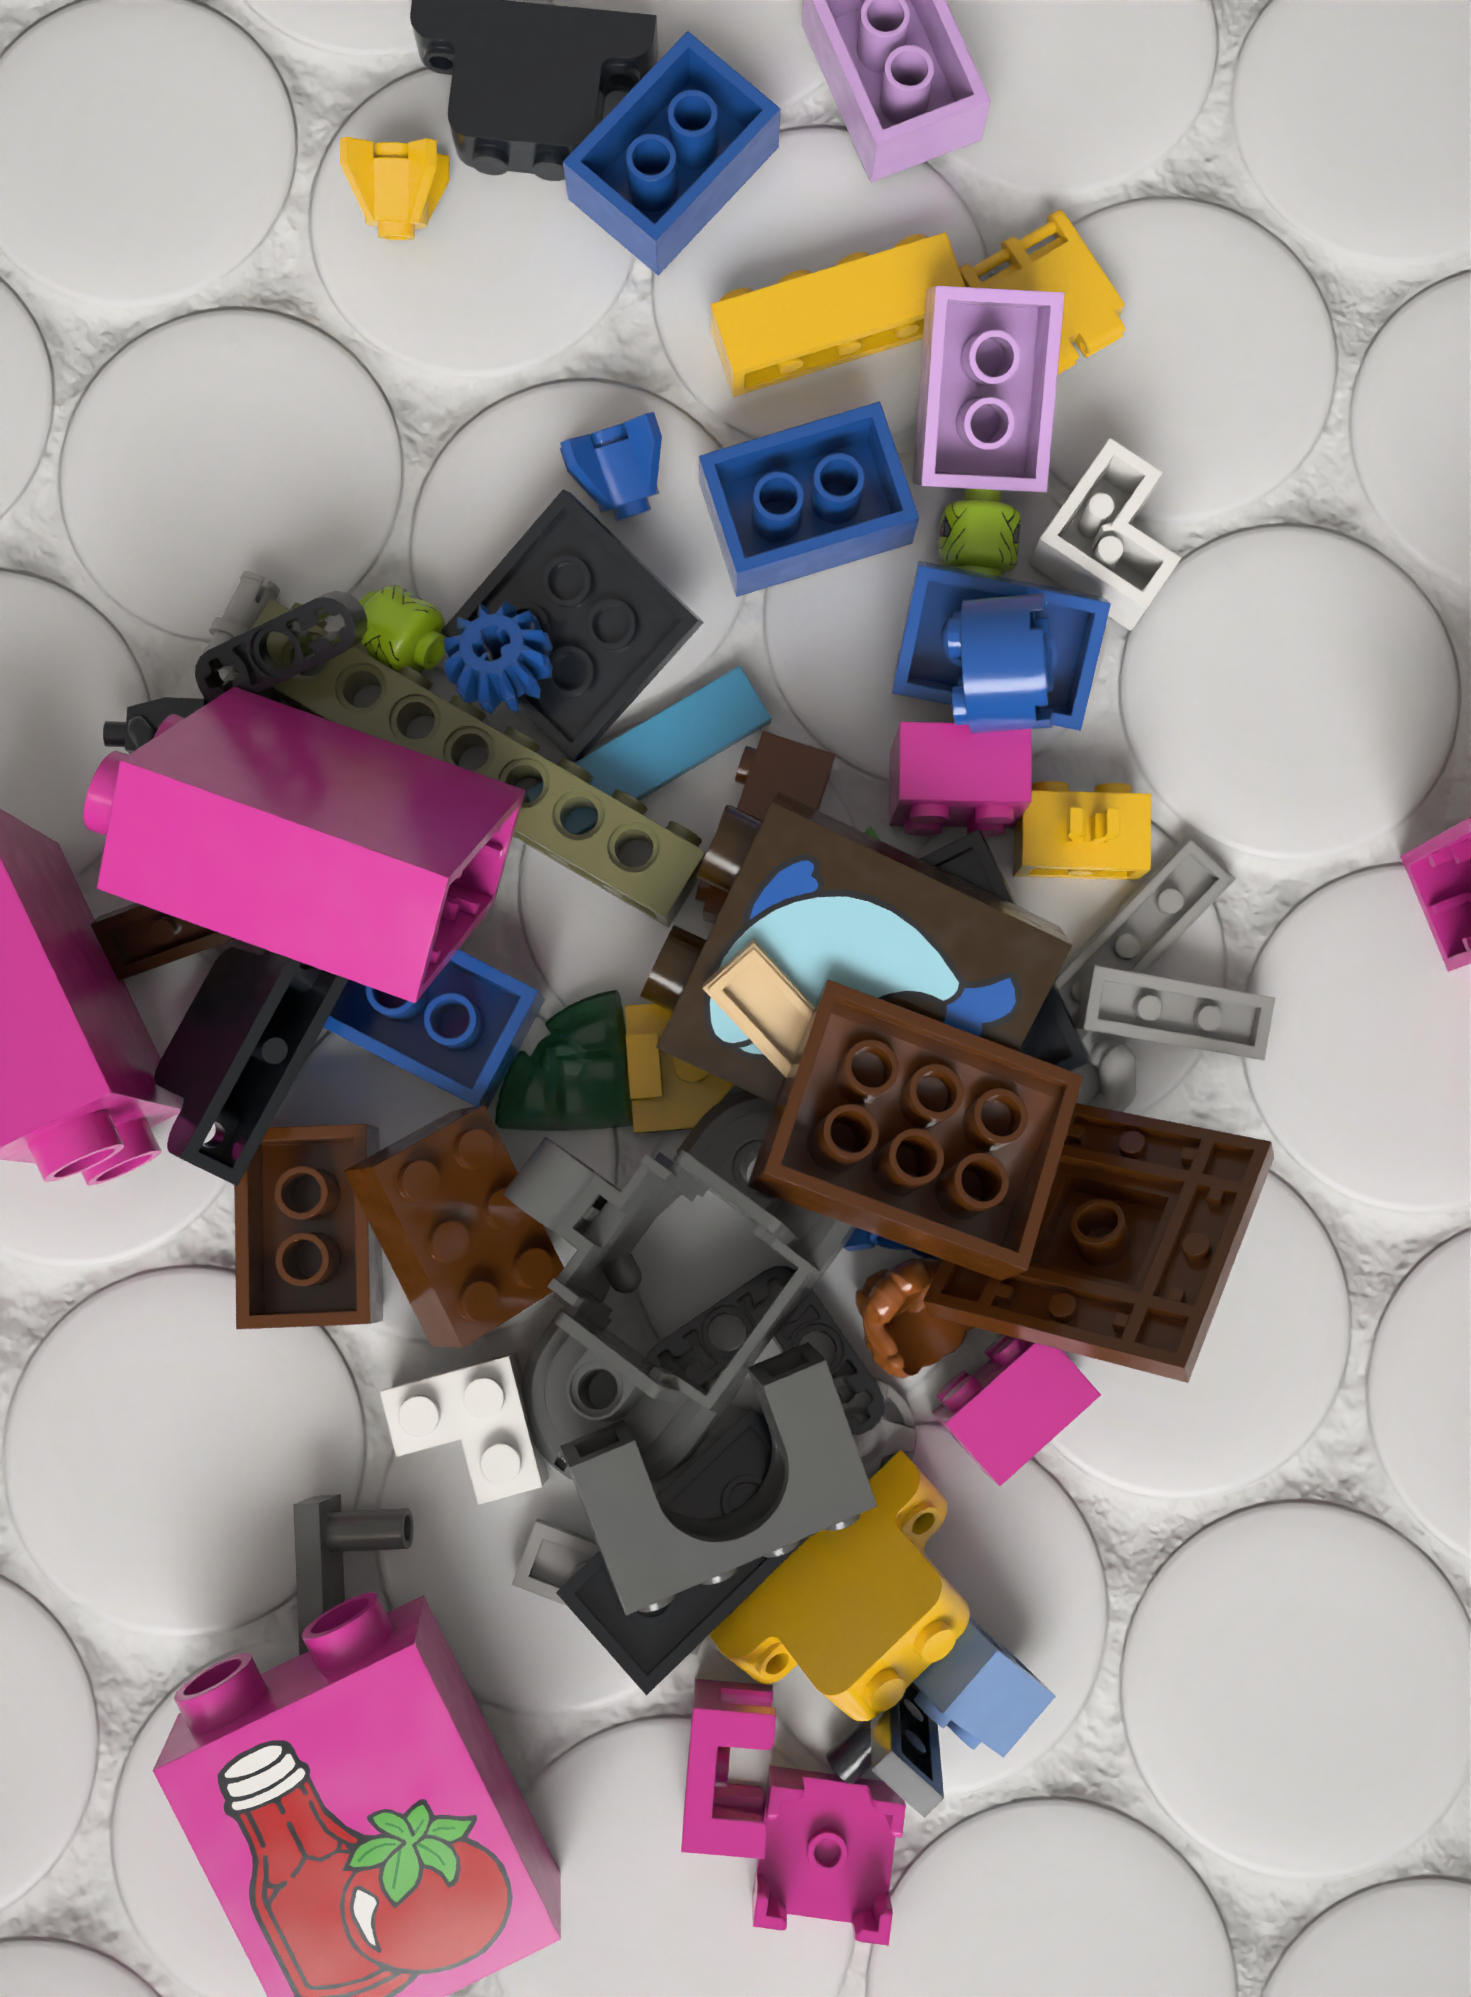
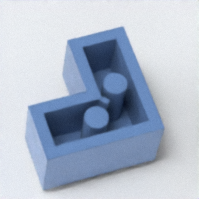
(982, 1692)

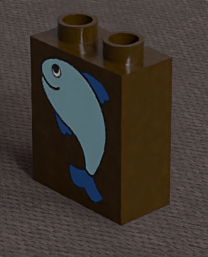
(854, 914)

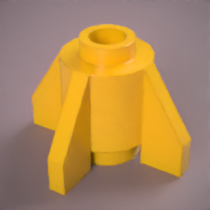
(395, 183)

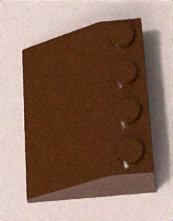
(918, 1132)

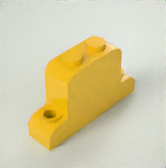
(856, 1602)

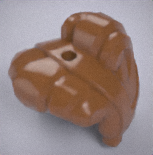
(898, 1323)

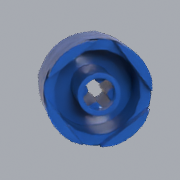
(1002, 664)

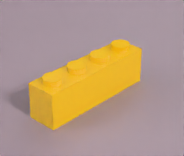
(830, 314)

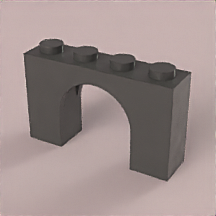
(809, 1487)

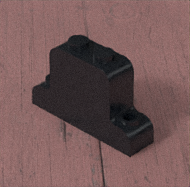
(529, 75)
(242, 1054)

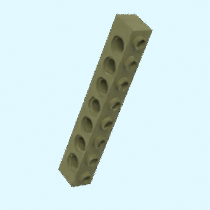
(653, 888)

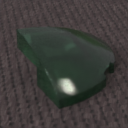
(574, 1074)

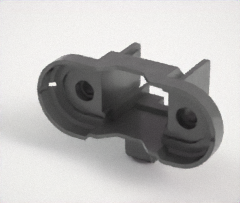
(661, 1410)

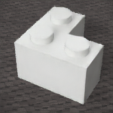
(1095, 546)
(481, 1408)

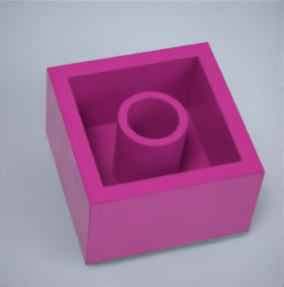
(958, 778)
(1013, 1404)

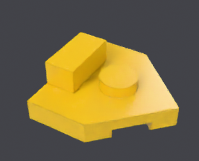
(663, 1088)

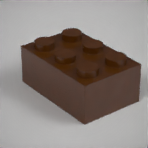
(451, 1232)
(302, 1234)

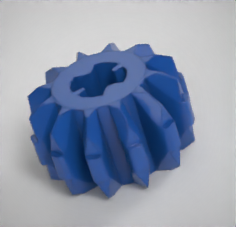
(505, 634)

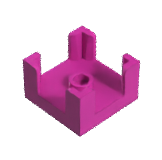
(719, 1814)
(828, 1852)

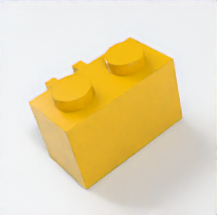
(1084, 833)

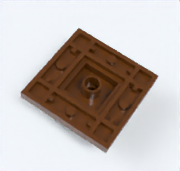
(1126, 1246)

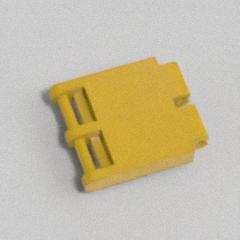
(1064, 266)

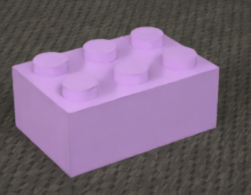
(898, 79)
(987, 388)

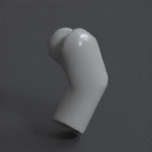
(1117, 1075)

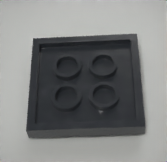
(603, 613)

